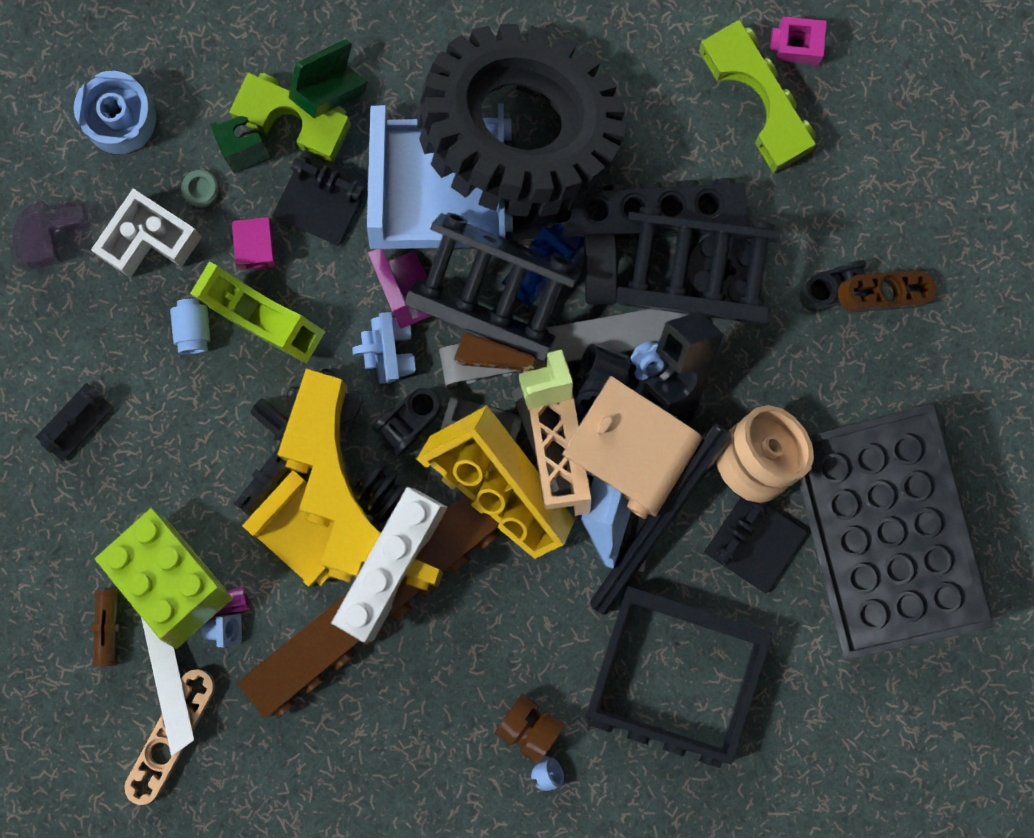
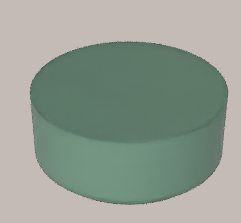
(200, 188)

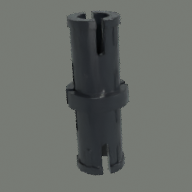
(262, 483)

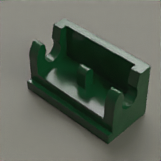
(239, 151)

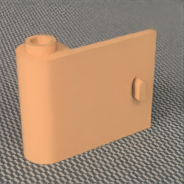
(637, 448)

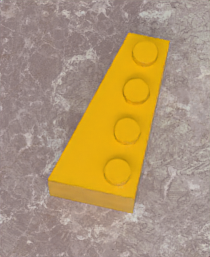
(499, 480)

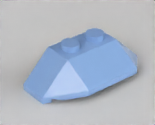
(606, 520)

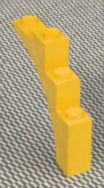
(314, 443)

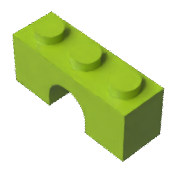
(265, 101)

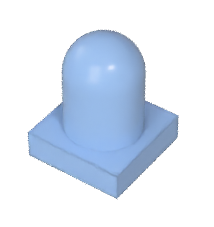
(225, 630)

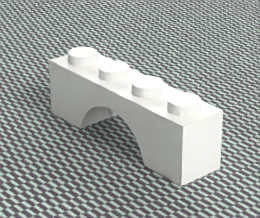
(387, 564)

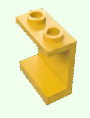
(288, 532)

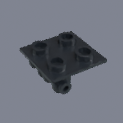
(320, 198)
(755, 543)

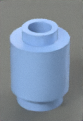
(190, 326)

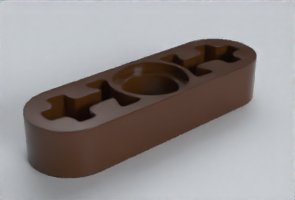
(876, 300)

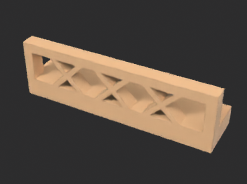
(576, 475)

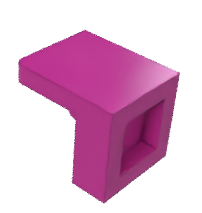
(254, 244)

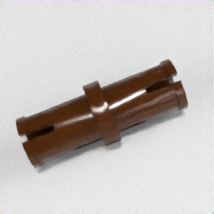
(105, 628)

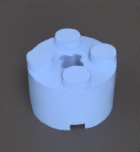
(103, 97)

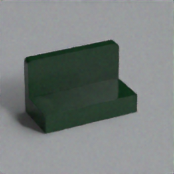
(325, 80)

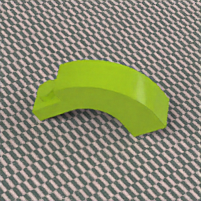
(257, 313)

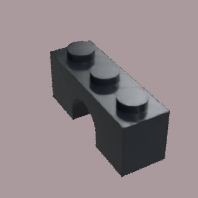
(690, 349)

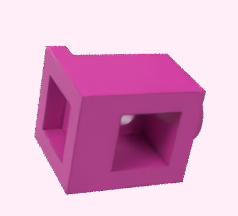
(808, 31)

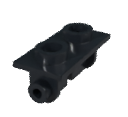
(74, 422)

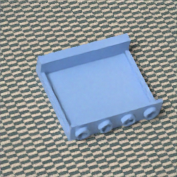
(410, 194)

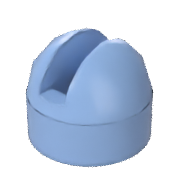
(542, 774)

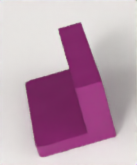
(396, 280)

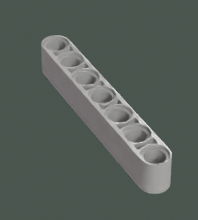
(614, 332)

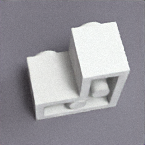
(143, 226)

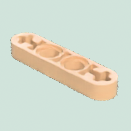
(159, 735)

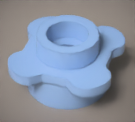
(647, 361)

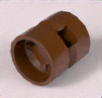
(529, 728)

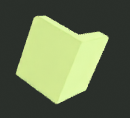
(547, 384)

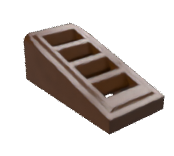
(480, 352)

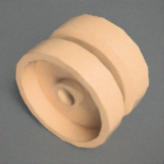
(765, 454)

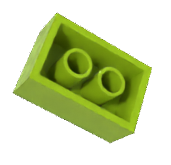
(163, 578)

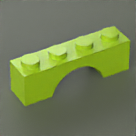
(735, 56)

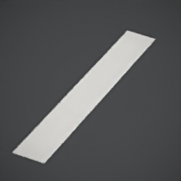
(169, 691)

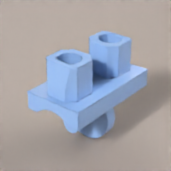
(380, 350)

